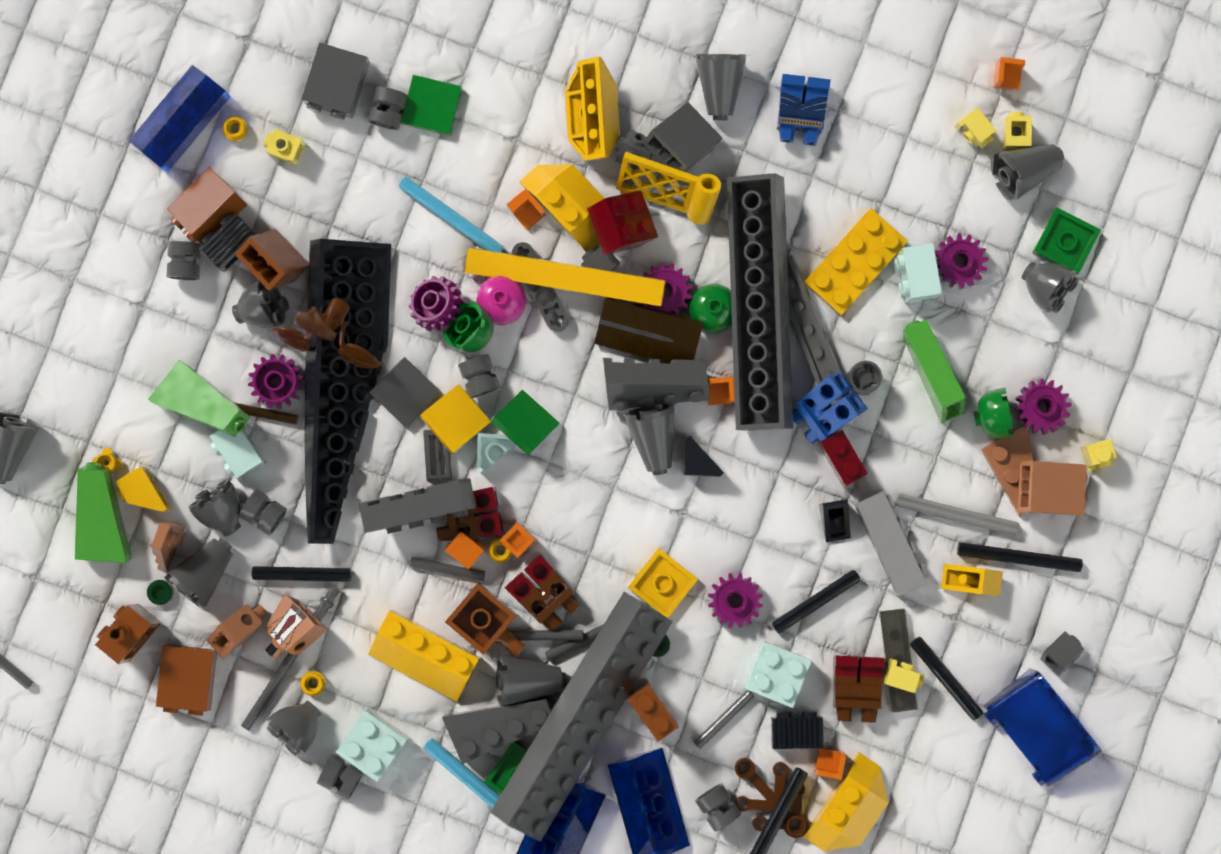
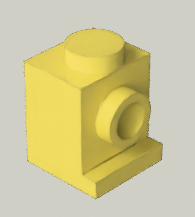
(1023, 124)
(976, 128)
(291, 151)
(1098, 454)
(903, 676)

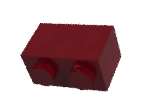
(842, 458)

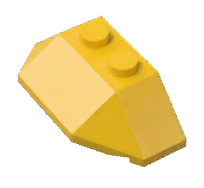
(592, 110)
(566, 198)
(850, 807)

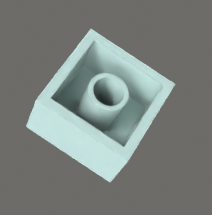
(918, 273)
(777, 674)
(372, 745)

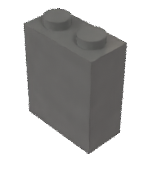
(335, 81)
(682, 139)

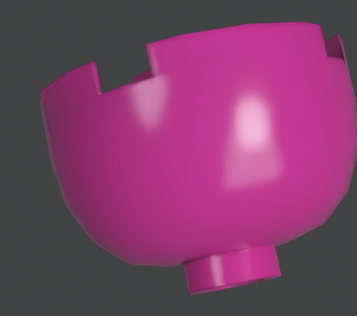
(502, 299)

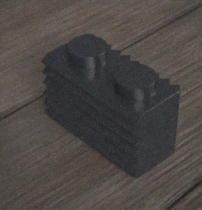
(226, 241)
(797, 731)

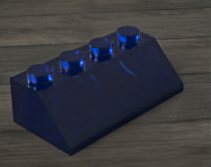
(179, 118)
(648, 803)
(570, 825)

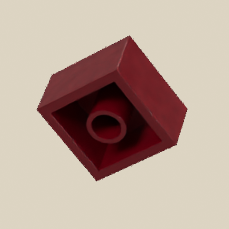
(622, 222)

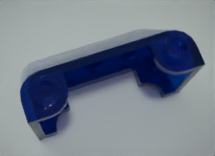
(1041, 727)

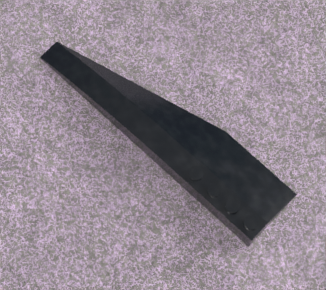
(334, 389)

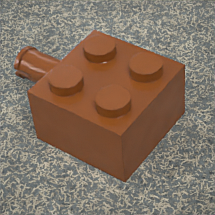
(485, 621)
(127, 633)

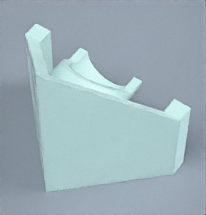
(490, 449)

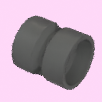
(391, 100)
(185, 269)
(479, 376)
(864, 377)
(263, 512)
(340, 777)
(718, 798)

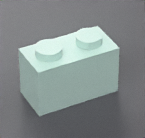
(238, 452)

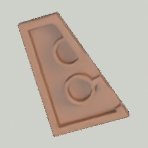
(1005, 459)
(166, 540)

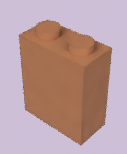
(1052, 488)

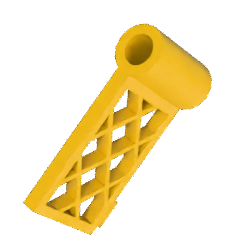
(698, 197)

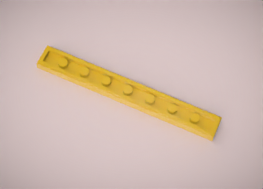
(565, 276)

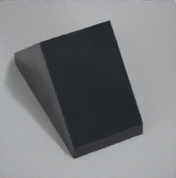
(698, 462)
(835, 520)

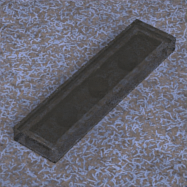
(897, 647)

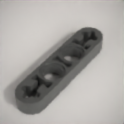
(536, 290)

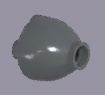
(1049, 284)
(260, 307)
(218, 508)
(295, 725)

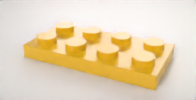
(855, 261)

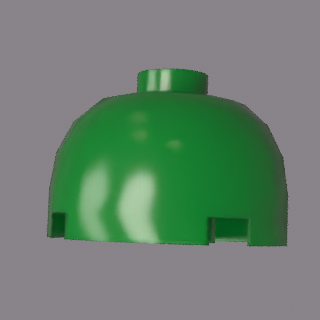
(712, 307)
(471, 330)
(994, 414)

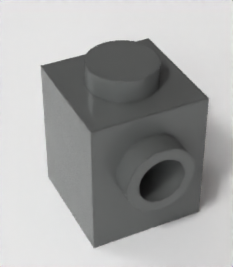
(597, 260)
(1062, 653)

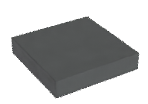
(404, 391)

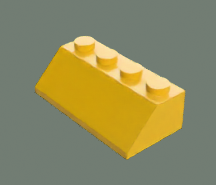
(423, 655)

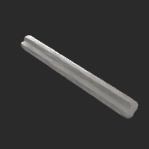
(957, 514)

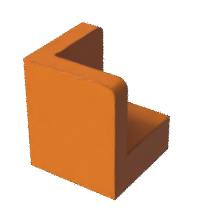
(1008, 73)
(526, 209)
(721, 391)
(517, 540)
(465, 549)
(830, 763)

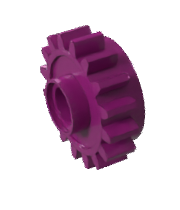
(969, 252)
(677, 283)
(435, 303)
(262, 378)
(1051, 397)
(748, 604)

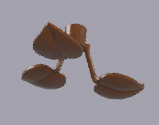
(322, 326)

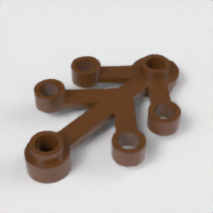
(772, 798)

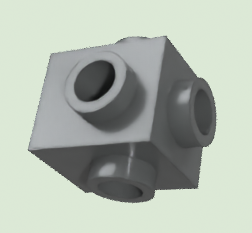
(633, 145)

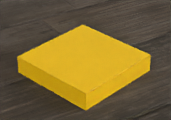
(455, 419)
(662, 583)

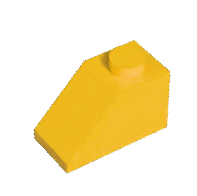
(141, 490)
(971, 580)

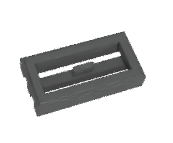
(439, 476)

